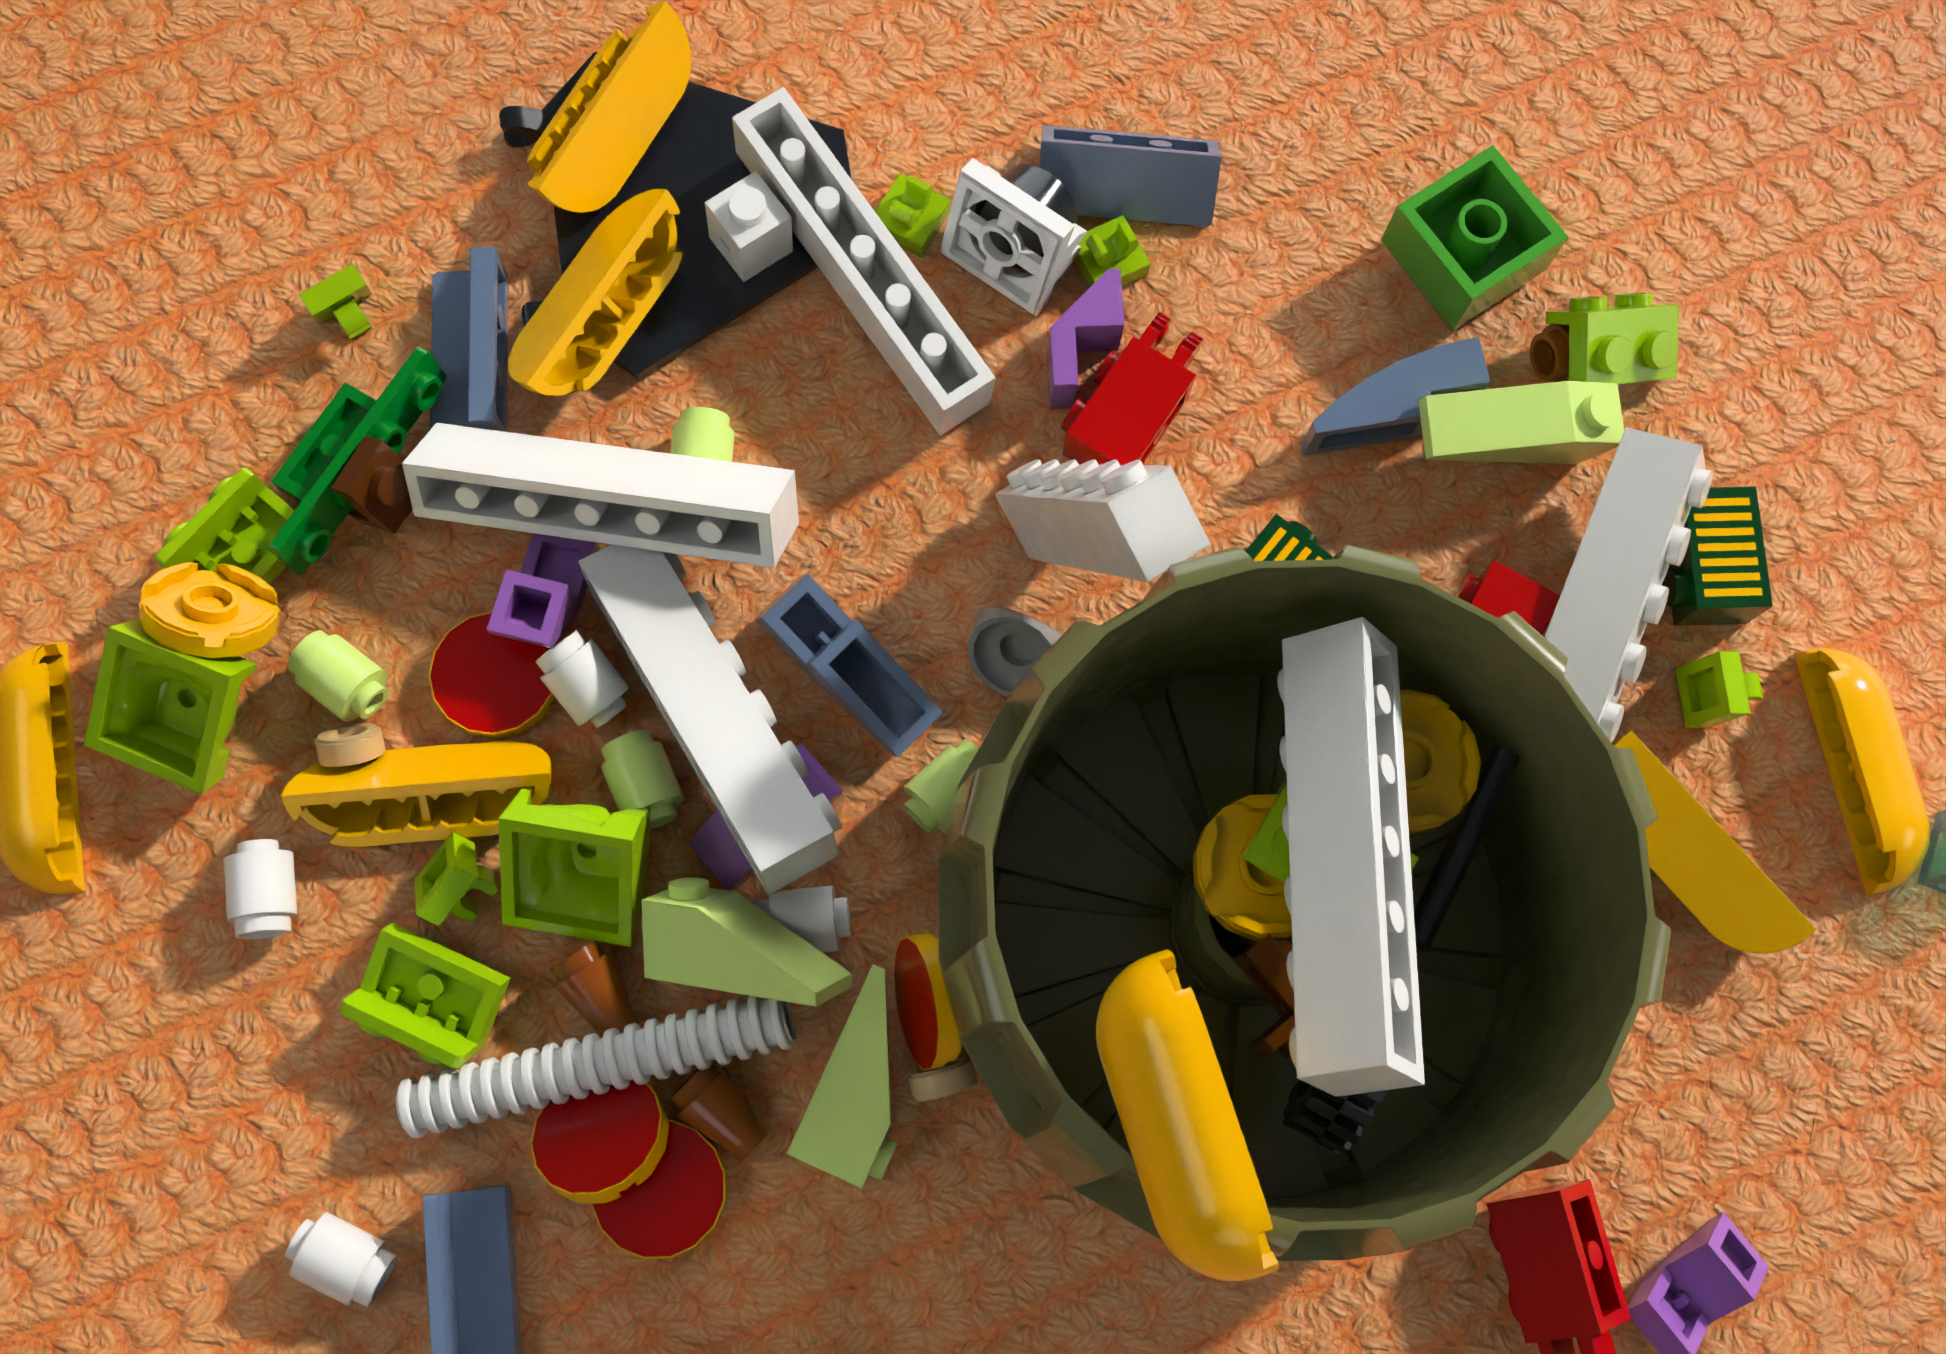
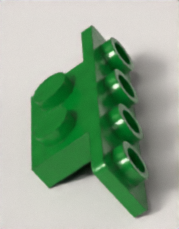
(330, 445)

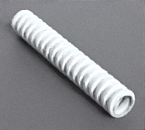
(592, 1064)

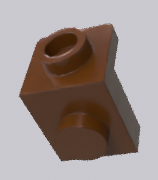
(375, 486)
(1266, 967)

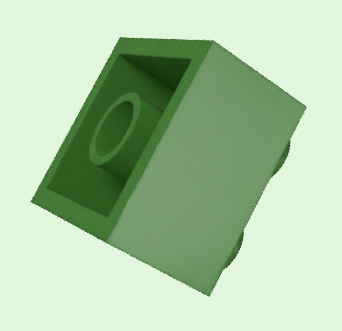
(1473, 237)

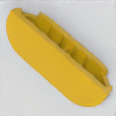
(612, 114)
(599, 298)
(1867, 766)
(39, 772)
(418, 792)
(1711, 869)
(1182, 1123)

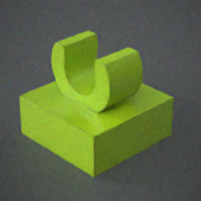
(913, 213)
(1112, 247)
(339, 298)
(1716, 689)
(447, 878)

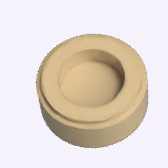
(349, 745)
(942, 1081)

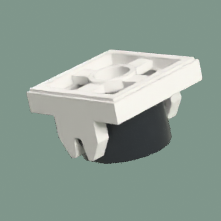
(1016, 222)

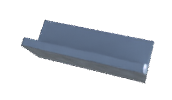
(1134, 174)
(472, 342)
(471, 1272)

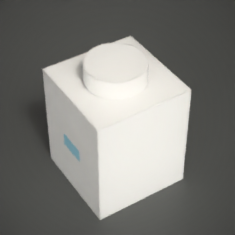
(749, 226)

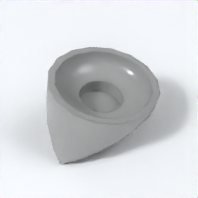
(1007, 646)

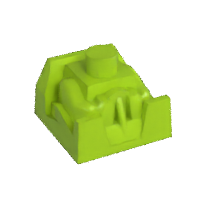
(164, 708)
(574, 869)

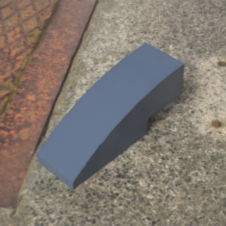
(1387, 403)
(849, 665)

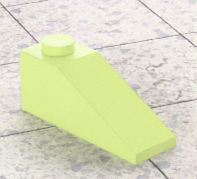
(1523, 423)
(732, 946)
(852, 1104)

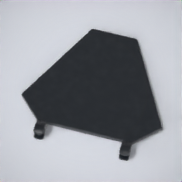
(694, 162)

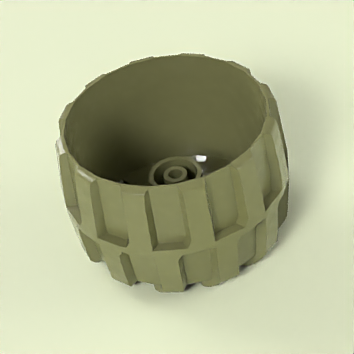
(1080, 860)

